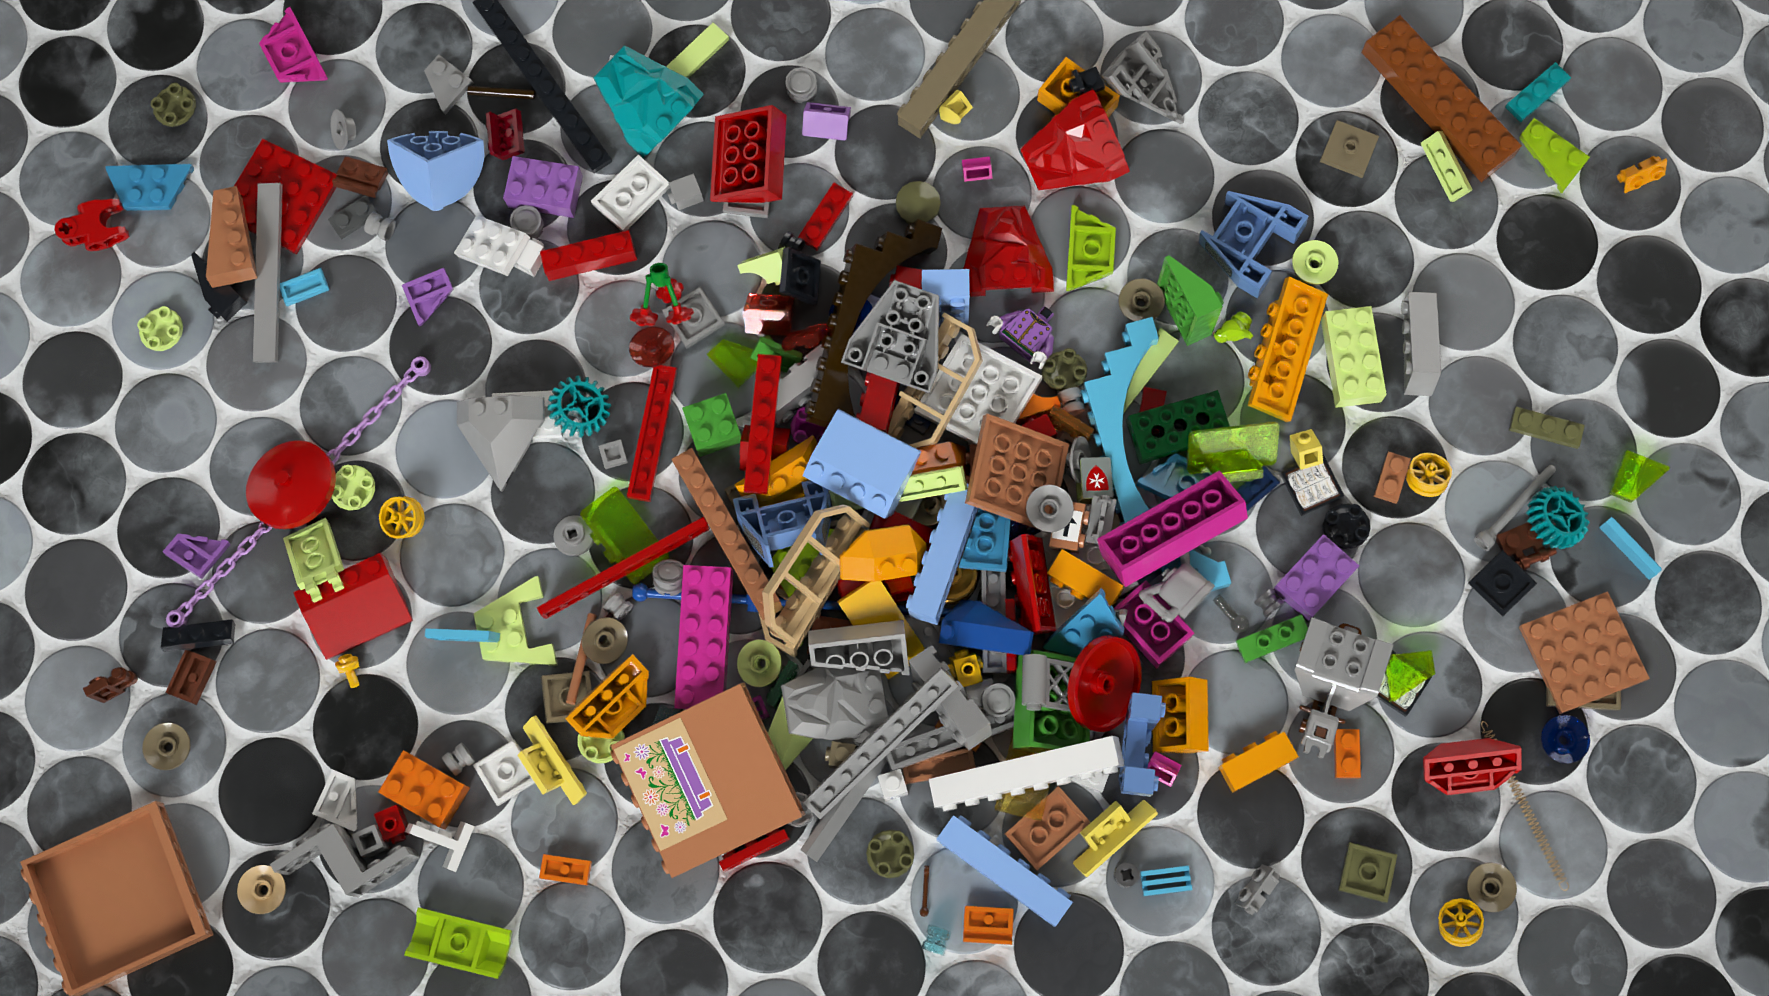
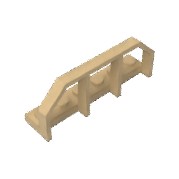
(909, 398)
(817, 574)
(812, 613)

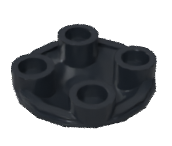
(1346, 525)

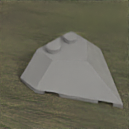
(1140, 77)
(500, 430)

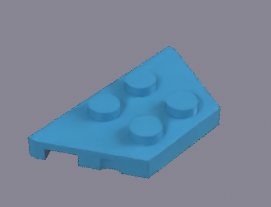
(148, 185)
(1170, 478)
(1085, 625)

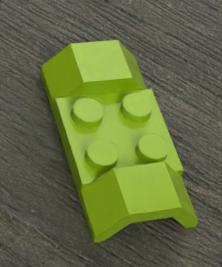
(459, 943)

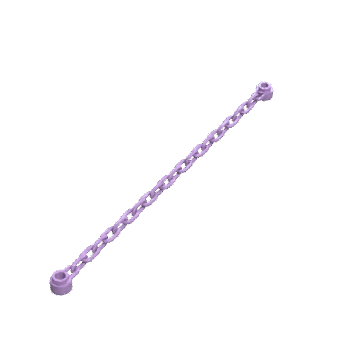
(182, 617)

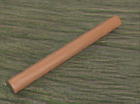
(579, 667)

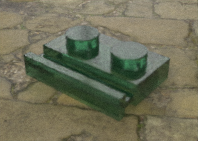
(786, 674)

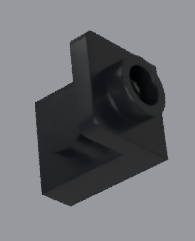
(1086, 81)

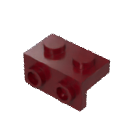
(505, 134)

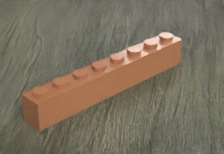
(724, 529)

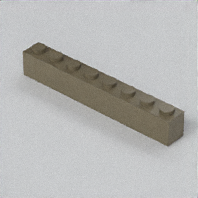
(954, 64)

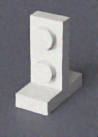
(443, 838)

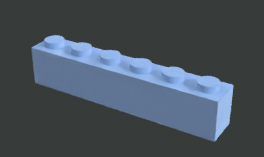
(942, 558)
(1005, 871)

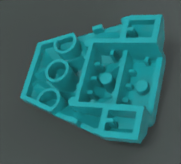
(645, 97)

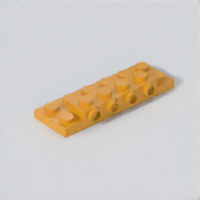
(1285, 349)

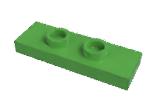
(1272, 638)

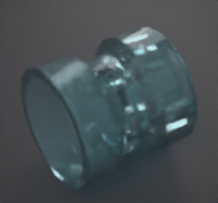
(938, 934)

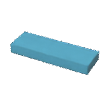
(1630, 548)
(462, 635)

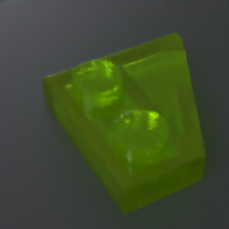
(1407, 672)

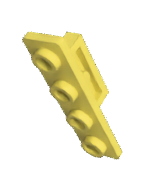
(547, 763)
(1110, 833)

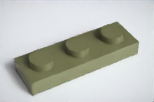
(1546, 427)

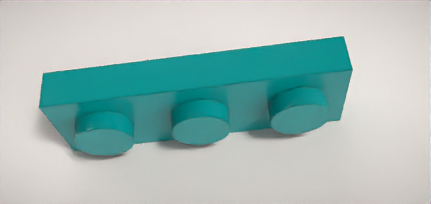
(1538, 92)

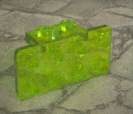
(1234, 450)
(620, 530)

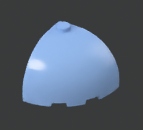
(437, 166)

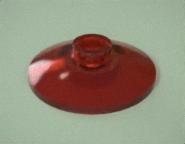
(650, 339)

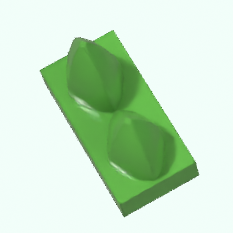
(767, 346)

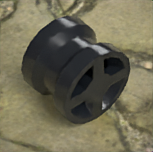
(790, 241)

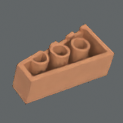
(230, 247)

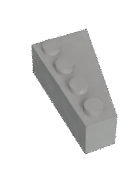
(1421, 343)
(795, 387)
(955, 711)

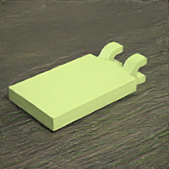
(314, 558)

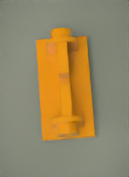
(1651, 170)

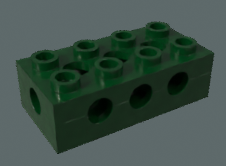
(1163, 419)

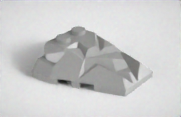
(835, 704)

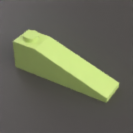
(787, 745)

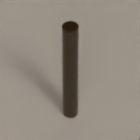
(501, 92)

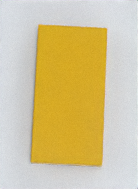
(874, 604)

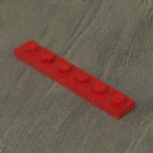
(762, 424)
(652, 433)

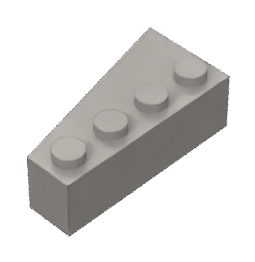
(861, 647)

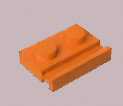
(988, 925)

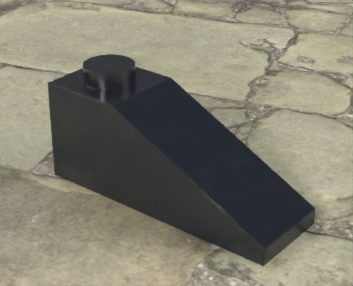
(222, 299)

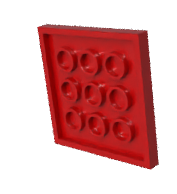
(304, 191)

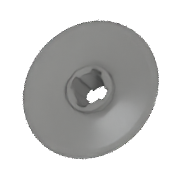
(342, 129)
(576, 545)

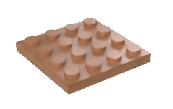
(1011, 465)
(1584, 652)

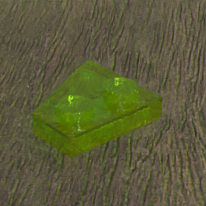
(733, 361)
(1635, 476)

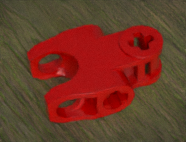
(90, 226)

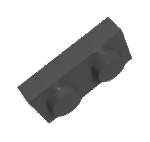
(352, 217)

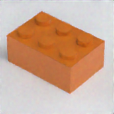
(424, 790)

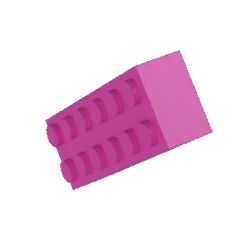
(1172, 528)
(703, 634)

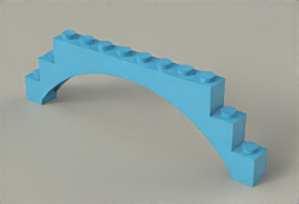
(1106, 406)

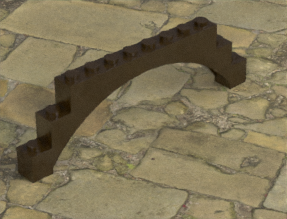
(860, 276)

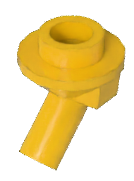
(347, 664)

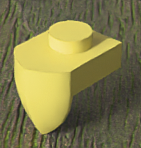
(955, 108)

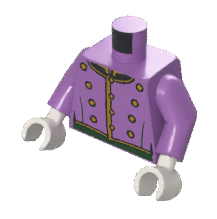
(1026, 333)

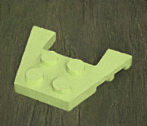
(506, 618)

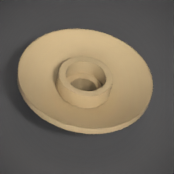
(250, 889)

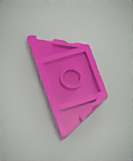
(291, 52)

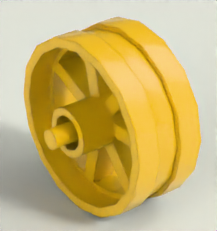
(1428, 474)
(401, 517)
(1461, 922)

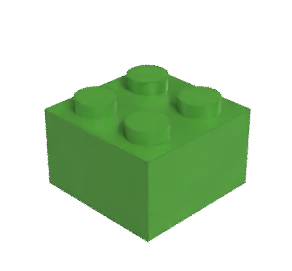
(712, 424)

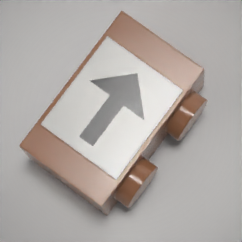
(1071, 536)

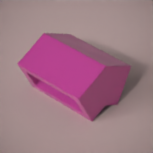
(976, 169)
(1164, 768)

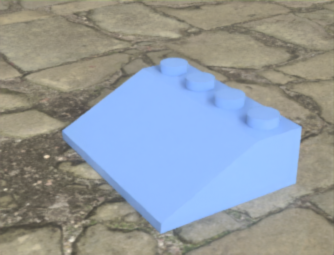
(862, 464)

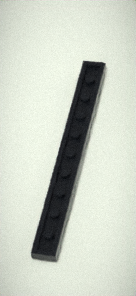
(543, 84)

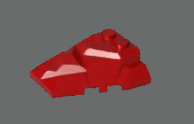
(1075, 147)
(1007, 253)

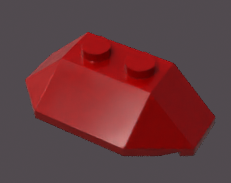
(1471, 765)

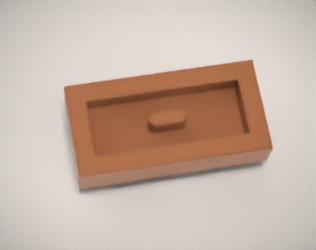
(1392, 477)

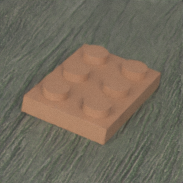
(1043, 839)

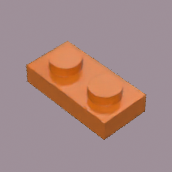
(1347, 753)
(565, 869)

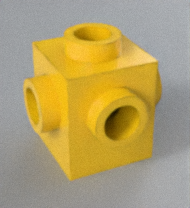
(969, 675)

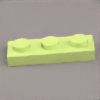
(1446, 166)

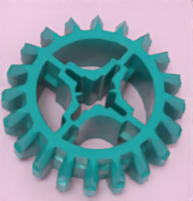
(587, 403)
(1557, 517)

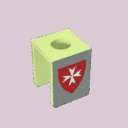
(1095, 479)

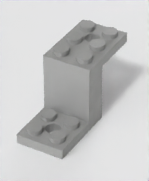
(344, 860)

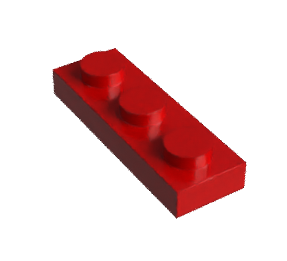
(825, 216)
(753, 849)

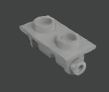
(1100, 517)
(1250, 897)

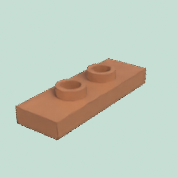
(939, 765)

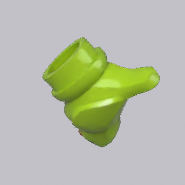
(1234, 329)

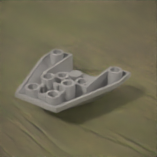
(899, 338)

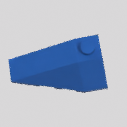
(981, 628)

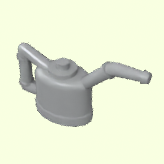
(1180, 588)

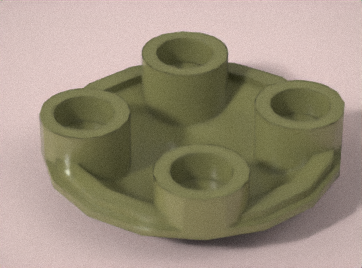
(174, 105)
(918, 201)
(1064, 370)
(890, 853)

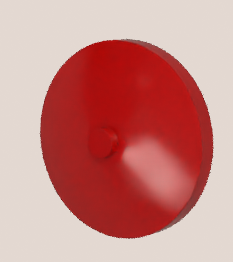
(290, 484)
(1103, 682)

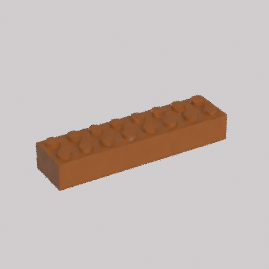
(1441, 98)

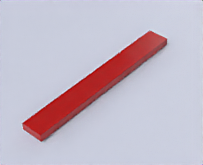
(623, 568)

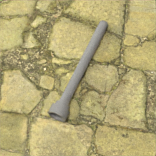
(1486, 538)

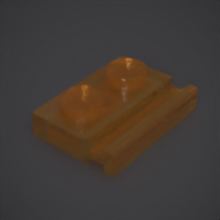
(1064, 421)

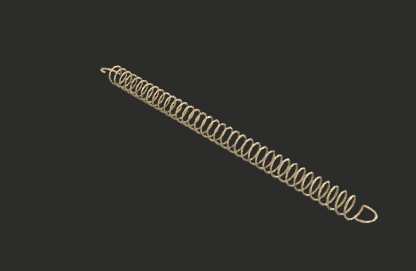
(1559, 878)

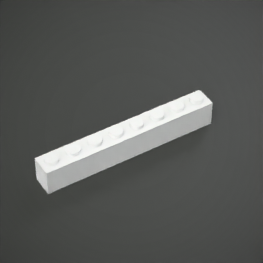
(1027, 772)

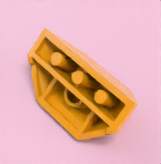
(785, 475)
(883, 555)
(612, 701)

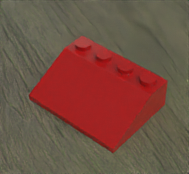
(749, 156)
(1032, 584)
(360, 611)

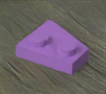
(427, 294)
(195, 553)

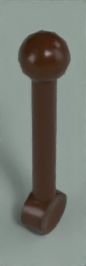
(924, 911)

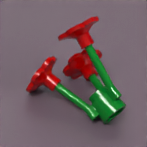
(669, 291)

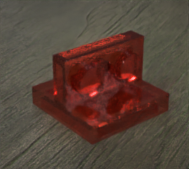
(768, 314)

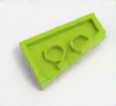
(1556, 154)

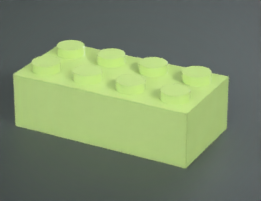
(1353, 356)

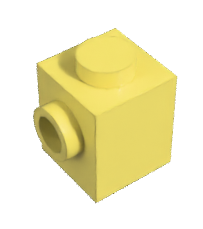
(1306, 449)

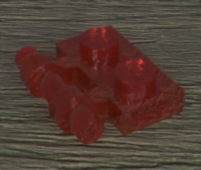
(809, 337)

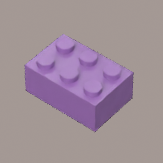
(543, 185)
(1315, 577)

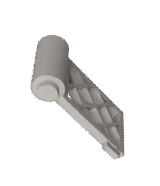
(1038, 682)

